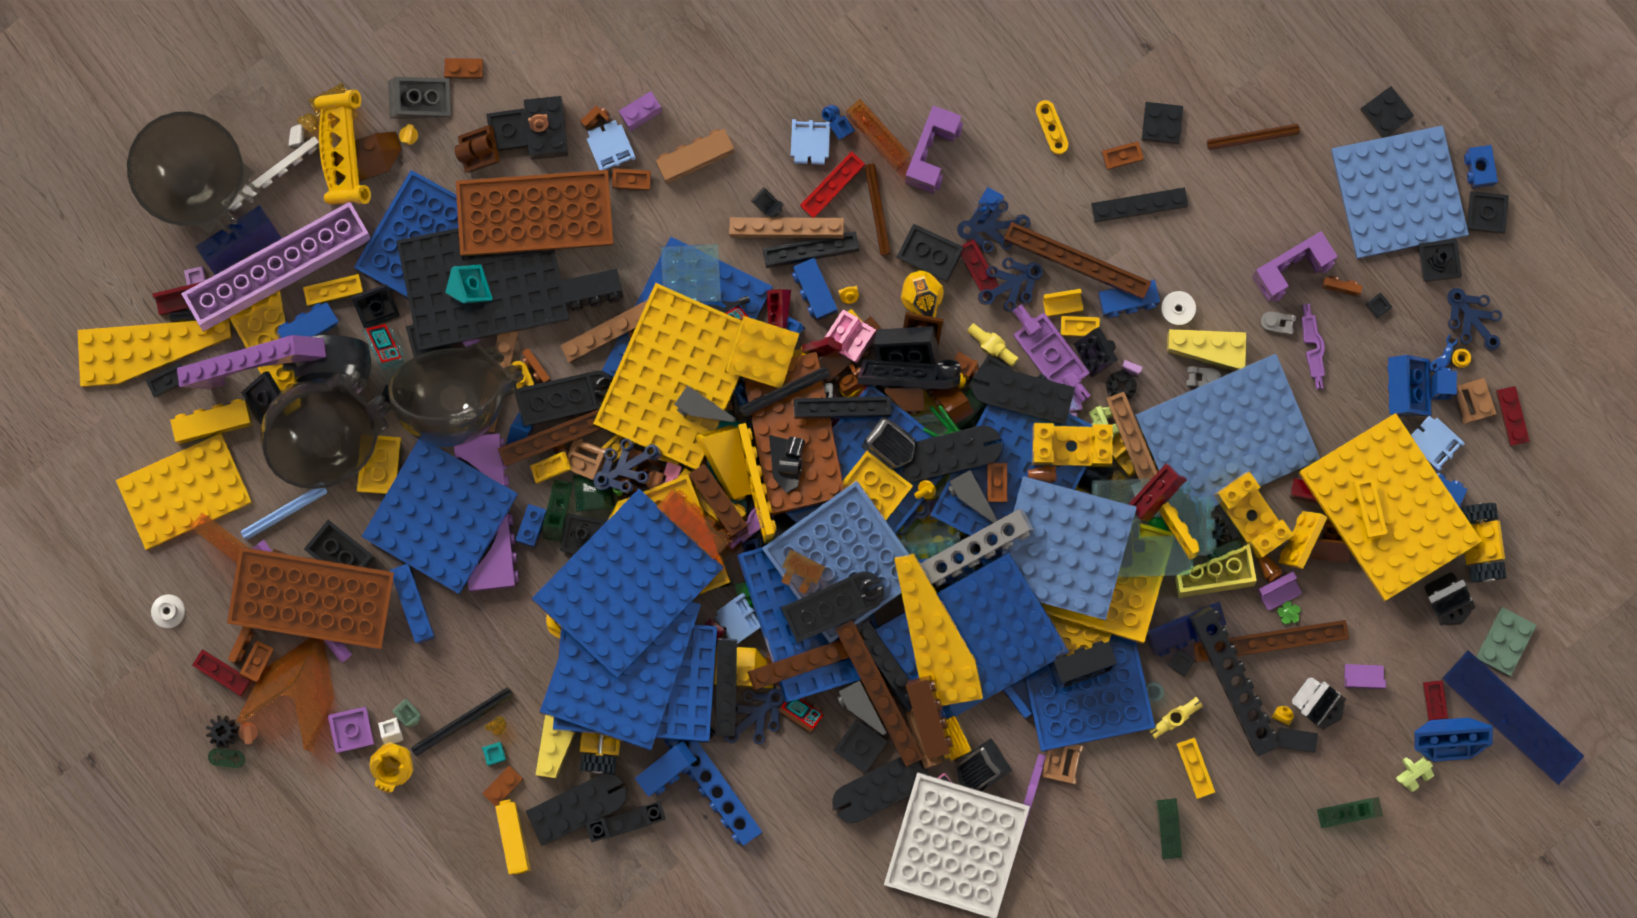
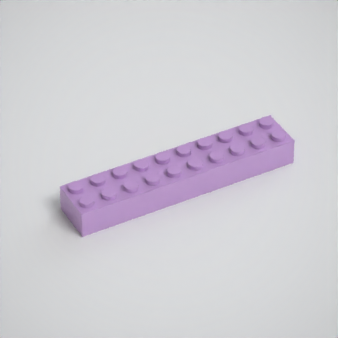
(276, 266)

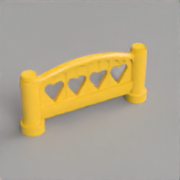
(340, 106)

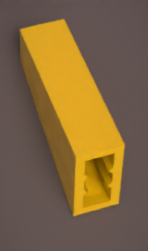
(727, 460)
(512, 838)

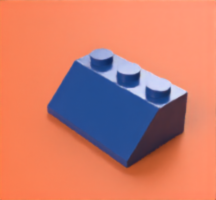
(1409, 386)

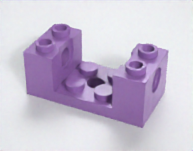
(944, 125)
(1315, 249)

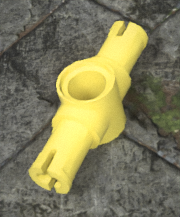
(992, 344)
(1184, 712)

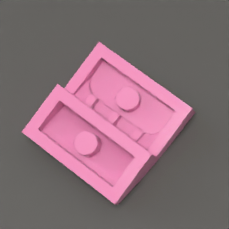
(852, 334)

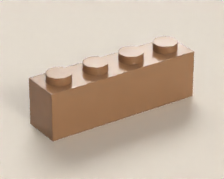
(694, 156)

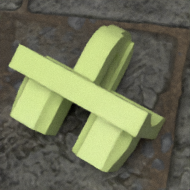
(1100, 416)
(1420, 768)

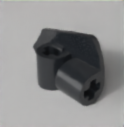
(786, 461)

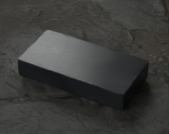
(1297, 740)

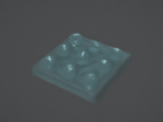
(692, 271)

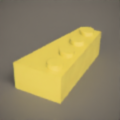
(1209, 347)
(1219, 574)
(553, 750)

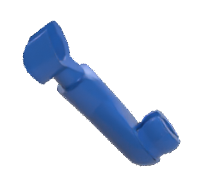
(1445, 359)
(739, 393)

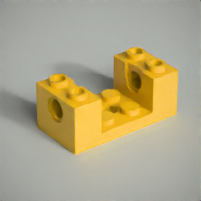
(1092, 443)
(1266, 530)

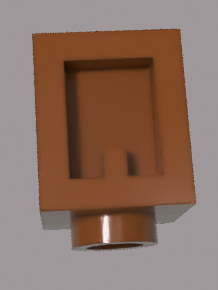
(591, 118)
(967, 366)
(849, 383)

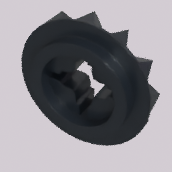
(1131, 385)

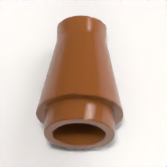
(1044, 473)
(1270, 569)

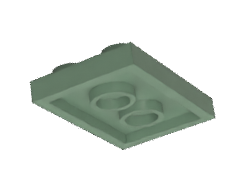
(1505, 641)

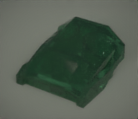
(589, 497)

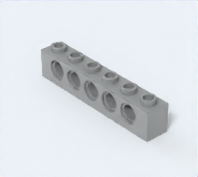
(1022, 531)

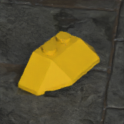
(746, 660)

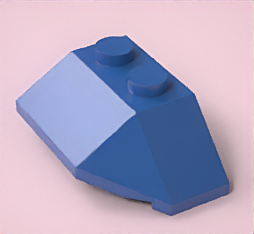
(1452, 739)

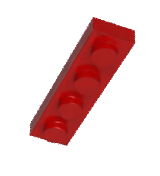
(832, 185)

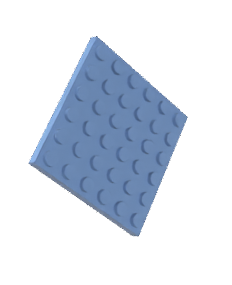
(1399, 192)
(847, 539)
(1073, 546)

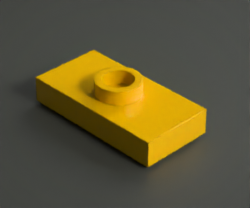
(550, 467)

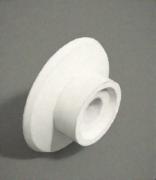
(1180, 299)
(176, 614)

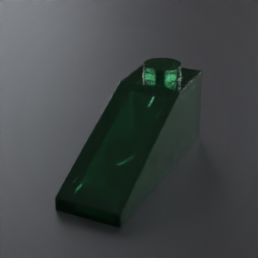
(557, 510)
(1350, 812)
(1169, 828)

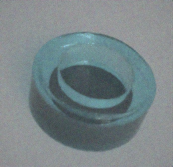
(1155, 691)

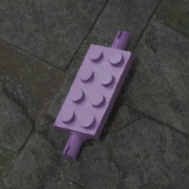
(1050, 352)

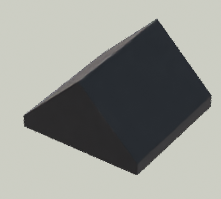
(375, 306)

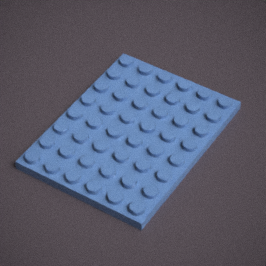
(1231, 429)

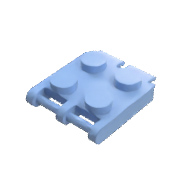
(810, 142)
(610, 145)
(1436, 441)
(738, 619)

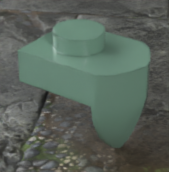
(407, 714)

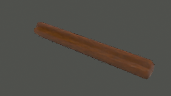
(1254, 136)
(877, 209)

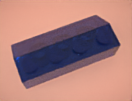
(246, 238)
(1178, 633)

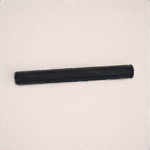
(784, 391)

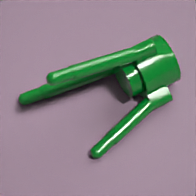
(951, 428)

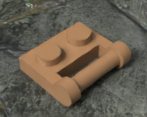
(1479, 398)
(584, 465)
(1055, 764)

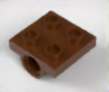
(477, 149)

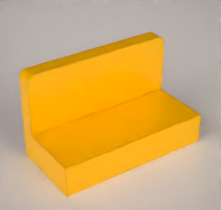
(1062, 303)

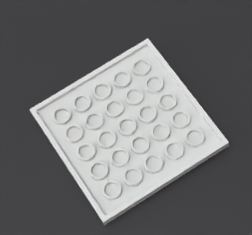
(956, 845)

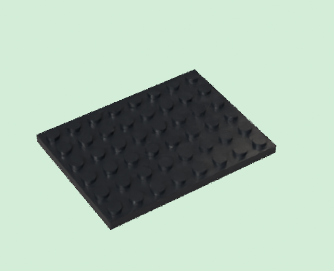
(522, 286)

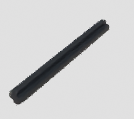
(462, 721)

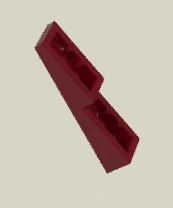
(778, 307)

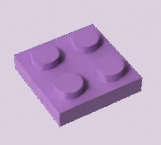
(351, 729)

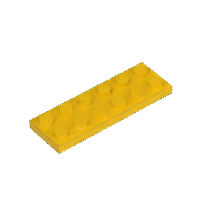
(758, 490)

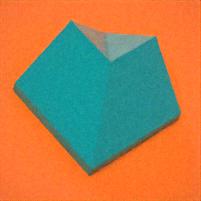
(468, 284)

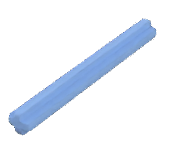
(282, 512)

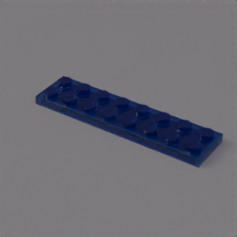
(1513, 717)

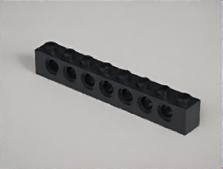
(1200, 622)

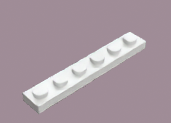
(279, 169)

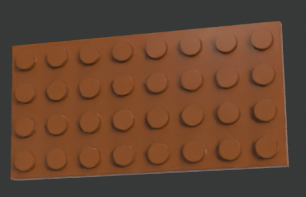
(534, 213)
(821, 469)
(310, 597)

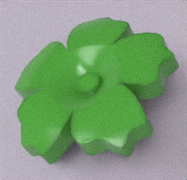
(1289, 613)

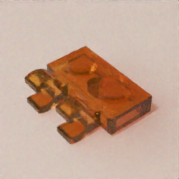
(804, 567)

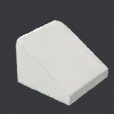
(296, 136)
(390, 731)

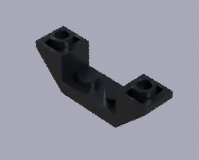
(626, 822)

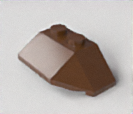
(374, 155)

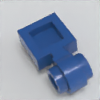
(839, 125)
(991, 198)

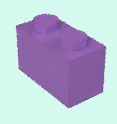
(640, 111)

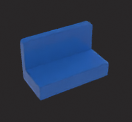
(1019, 697)

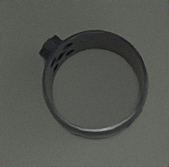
(342, 356)

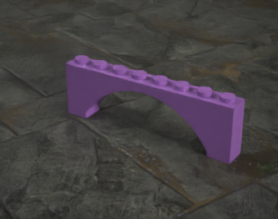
(211, 372)
(497, 567)

